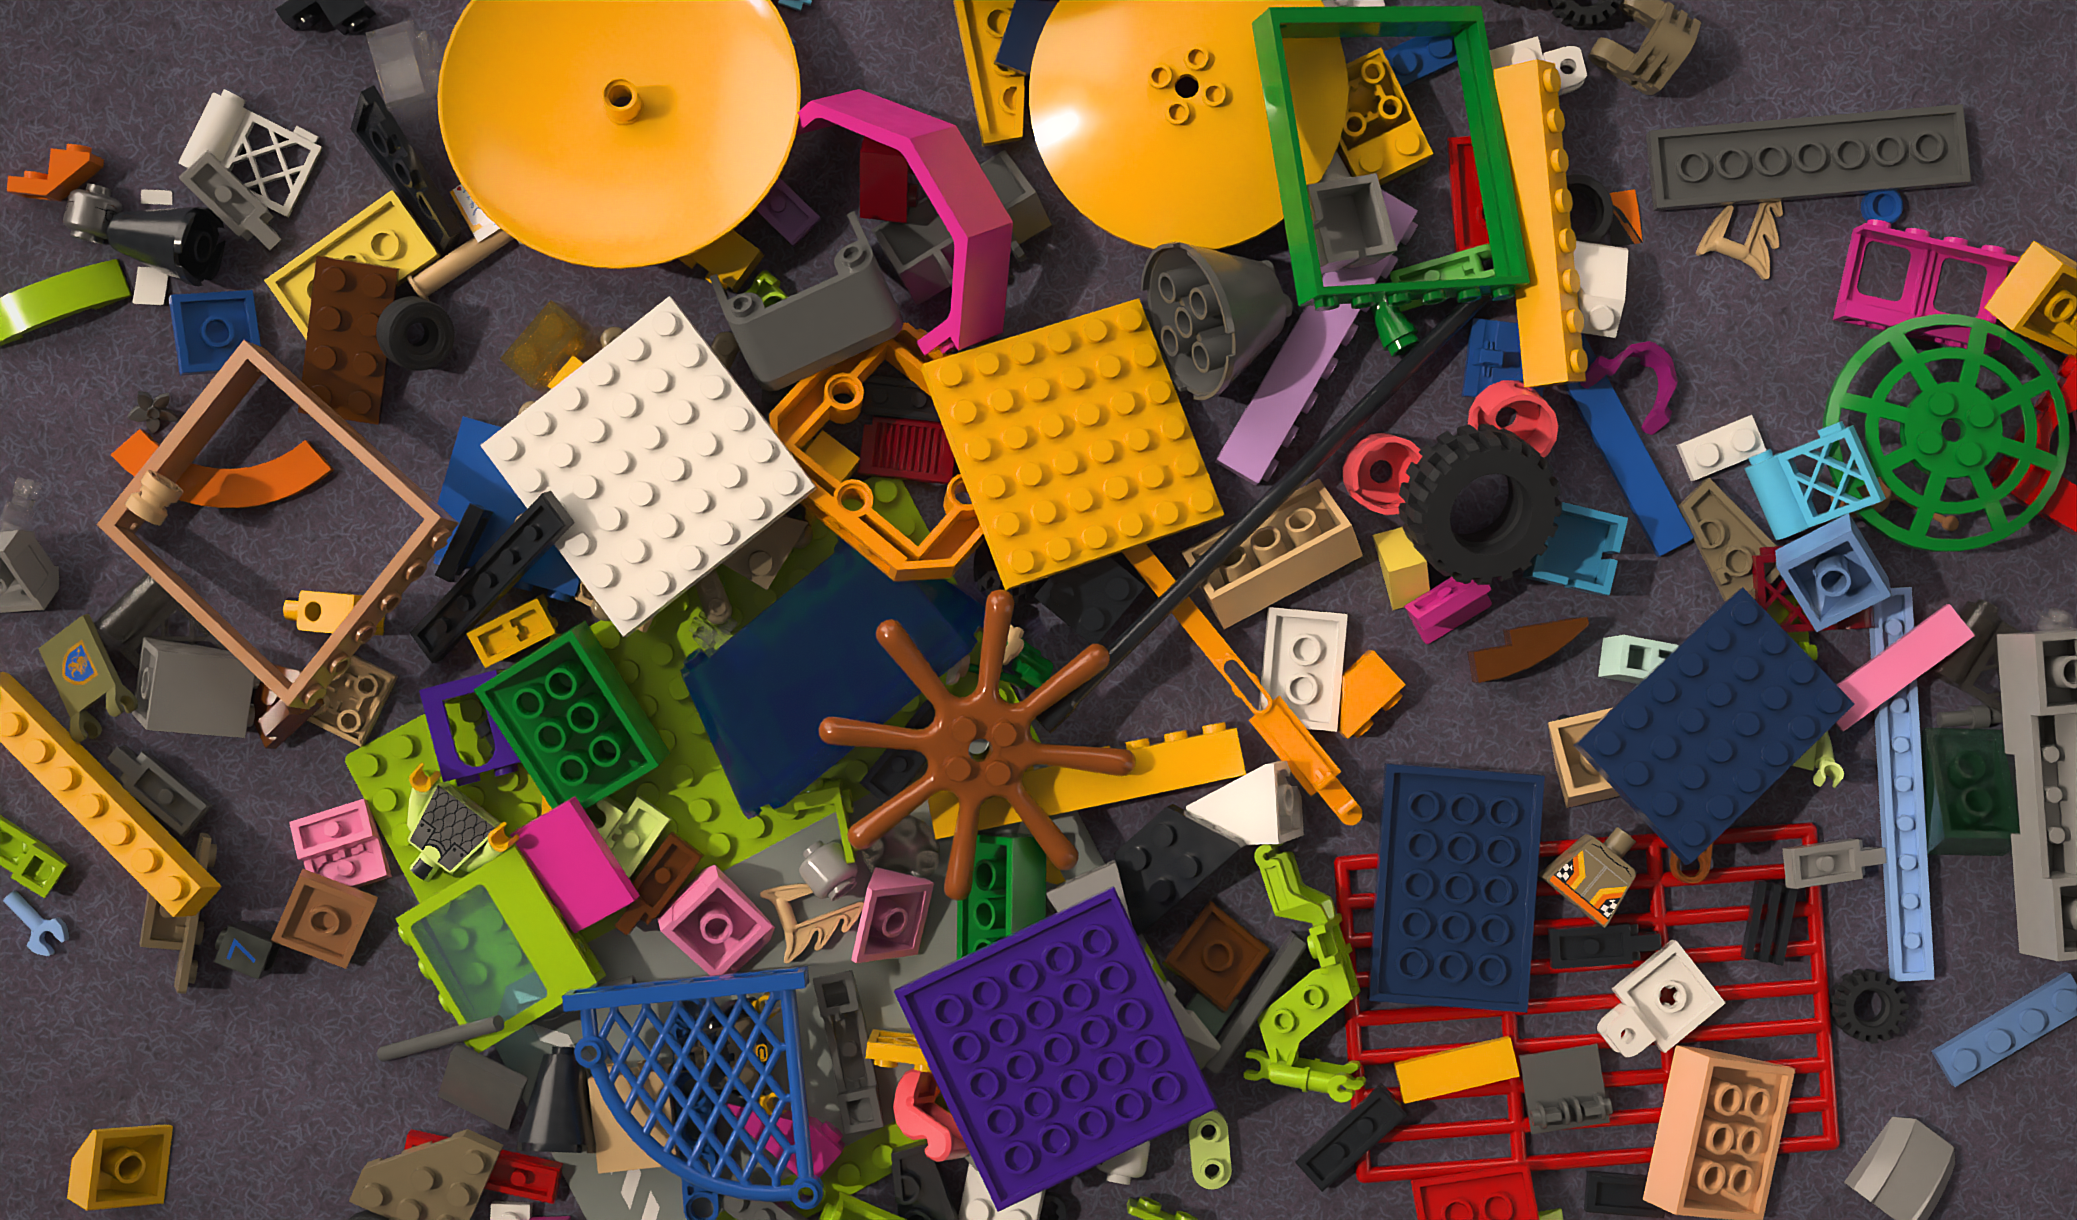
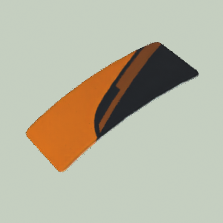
(1626, 219)

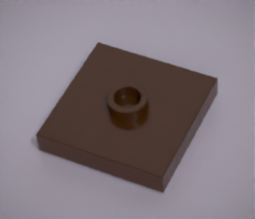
(1216, 956)

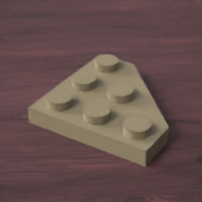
(429, 1179)

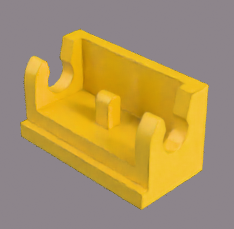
(513, 631)

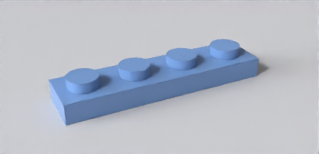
(2008, 1030)

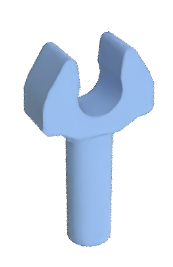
(37, 924)

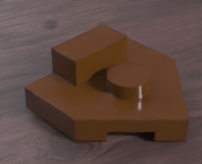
(273, 717)

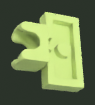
(631, 831)

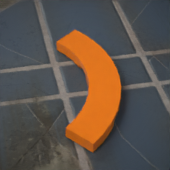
(234, 487)

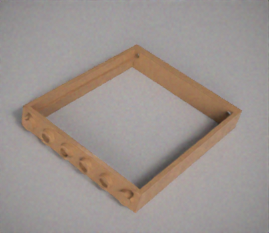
(382, 597)

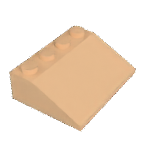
(1718, 1135)

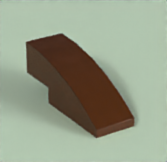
(1523, 648)

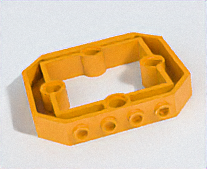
(805, 413)

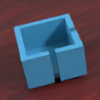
(1577, 550)

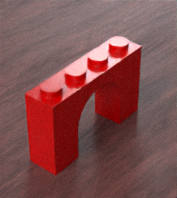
(2062, 505)

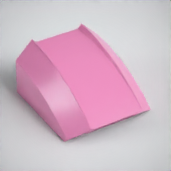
(715, 923)

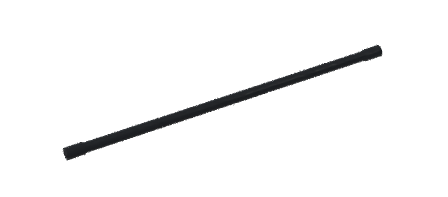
(1268, 504)

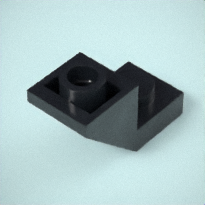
(343, 14)

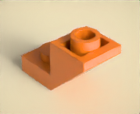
(66, 173)

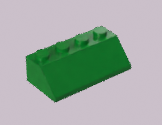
(1005, 890)

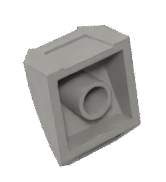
(26, 573)
(1904, 1170)

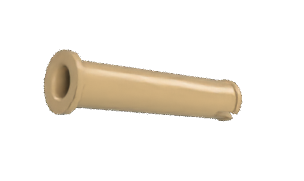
(456, 263)

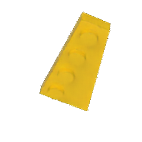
(995, 90)

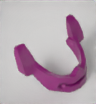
(1651, 356)

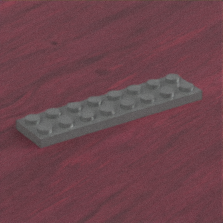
(1808, 157)

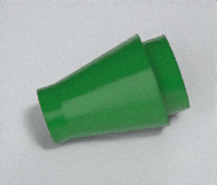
(1394, 329)

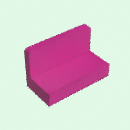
(1447, 607)

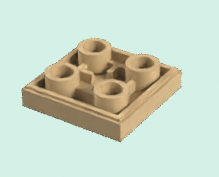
(354, 701)

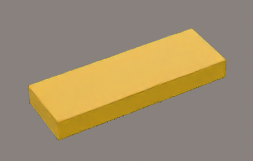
(1456, 1069)

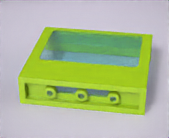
(498, 947)

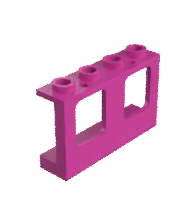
(1920, 283)

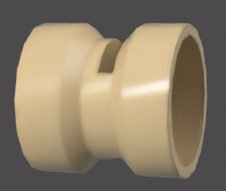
(156, 493)

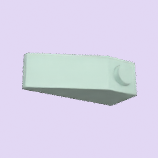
(1631, 657)

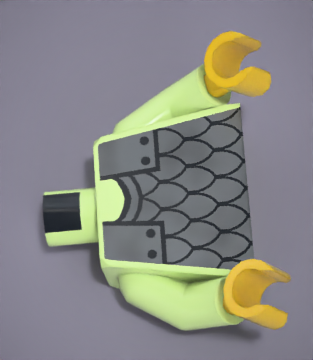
(450, 828)

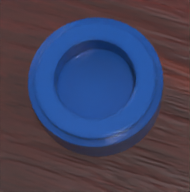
(1882, 206)

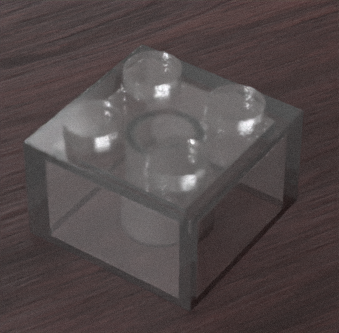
(407, 70)

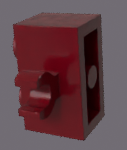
(885, 183)

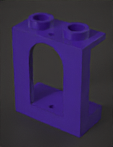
(449, 761)

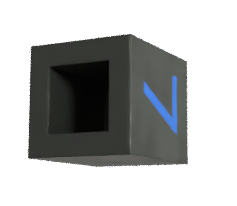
(247, 949)

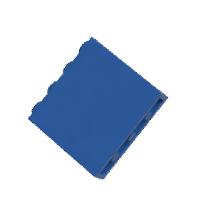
(477, 480)

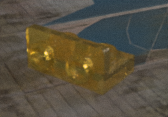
(545, 346)

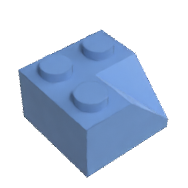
(1832, 572)

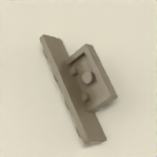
(178, 933)

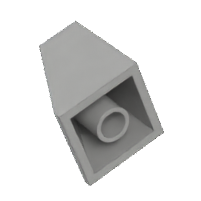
(193, 690)

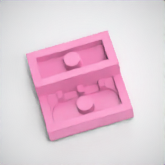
(342, 845)

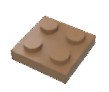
(324, 918)

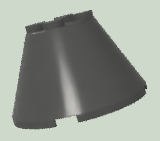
(1210, 313)

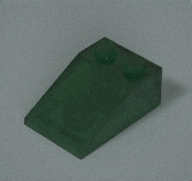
(1967, 792)

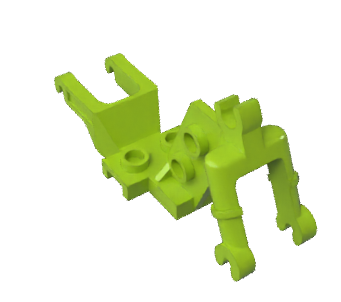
(1313, 997)

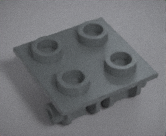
(1564, 1089)

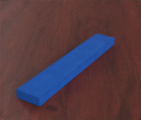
(1629, 462)

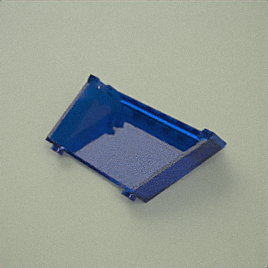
(817, 660)

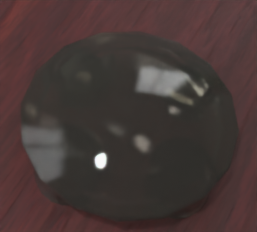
(906, 849)

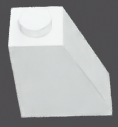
(1255, 807)

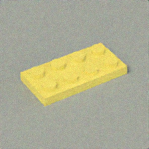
(377, 235)

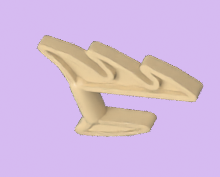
(1754, 250)
(799, 934)

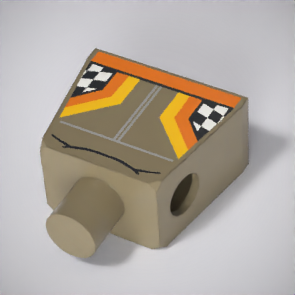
(1593, 874)

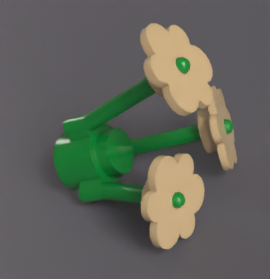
(1027, 663)

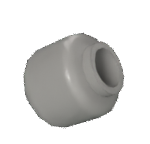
(827, 870)

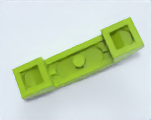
(60, 298)
(29, 859)

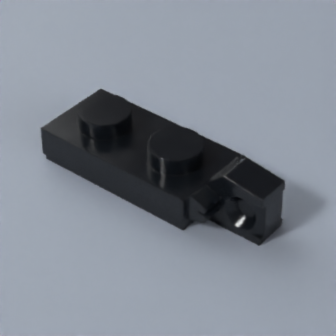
(1598, 945)

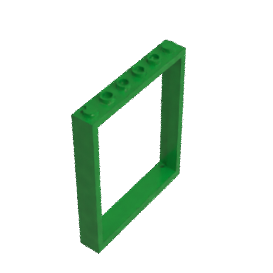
(1485, 127)

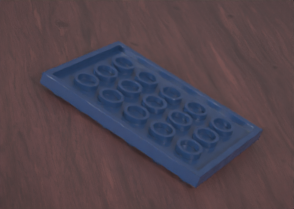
(1714, 725)
(1455, 887)

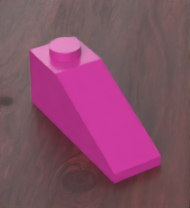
(824, 1137)

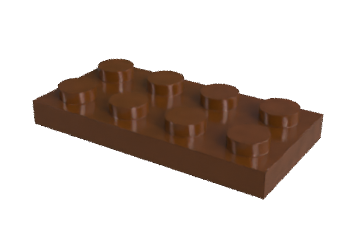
(341, 344)

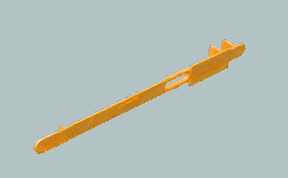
(1274, 723)

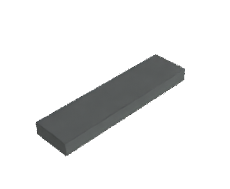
(1257, 1000)

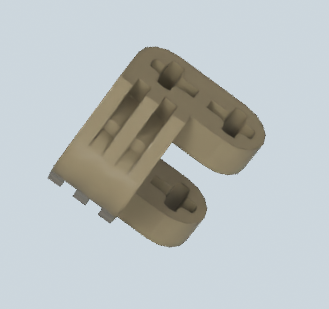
(1661, 52)

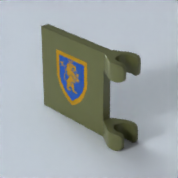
(85, 676)

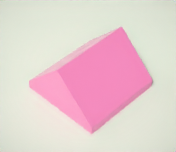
(892, 916)

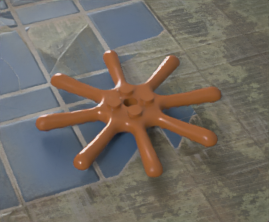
(973, 717)

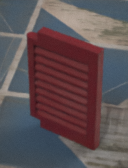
(906, 450)

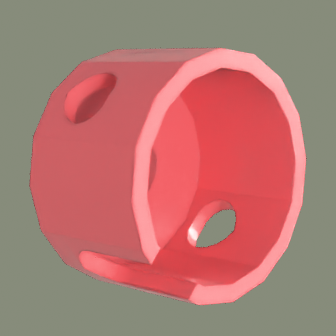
(1534, 418)
(1372, 495)

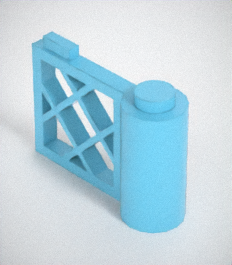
(1783, 489)

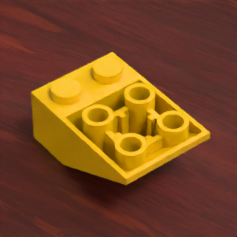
(1379, 123)

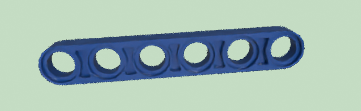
(704, 1108)

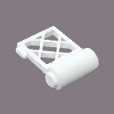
(226, 130)

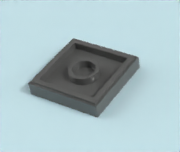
(482, 1086)

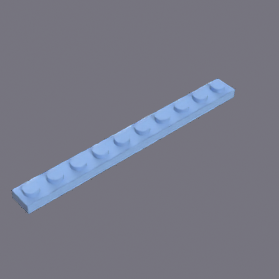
(1902, 806)

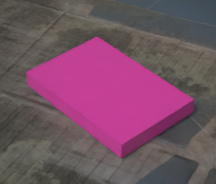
(575, 865)

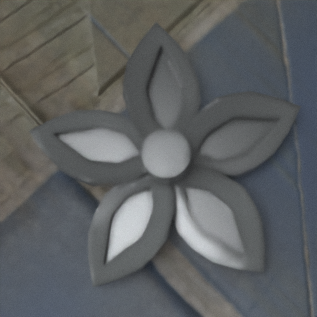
(152, 410)

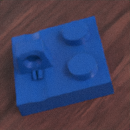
(211, 328)
(1492, 356)

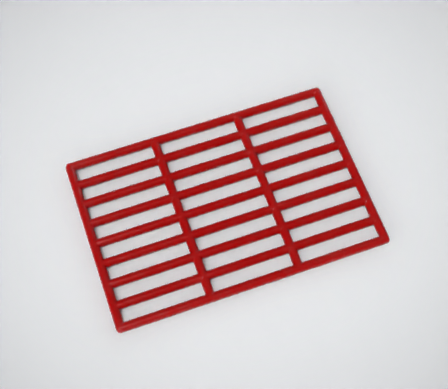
(1658, 920)

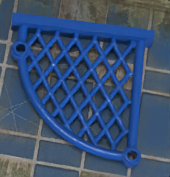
(781, 986)

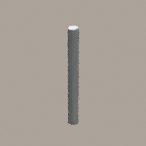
(441, 1038)

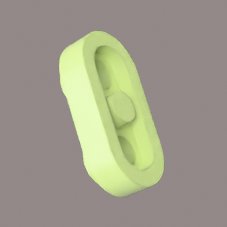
(1210, 1150)

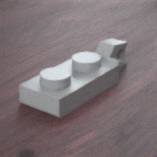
(230, 199)
(1829, 862)

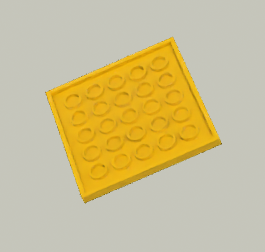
(1071, 443)

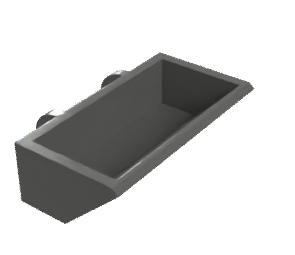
(925, 249)

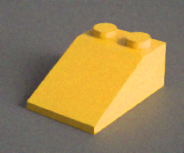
(2040, 298)

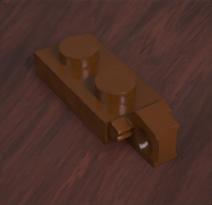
(660, 881)

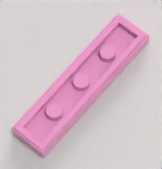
(1902, 663)

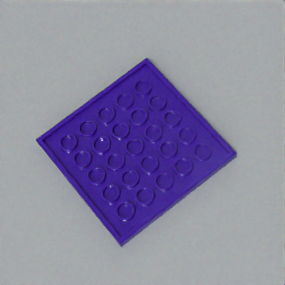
(1055, 1048)

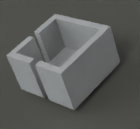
(1350, 222)

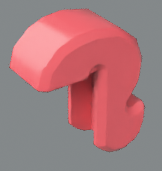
(923, 1119)

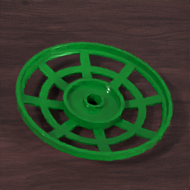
(1926, 446)

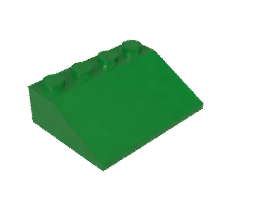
(573, 720)

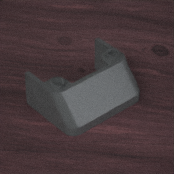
(817, 323)

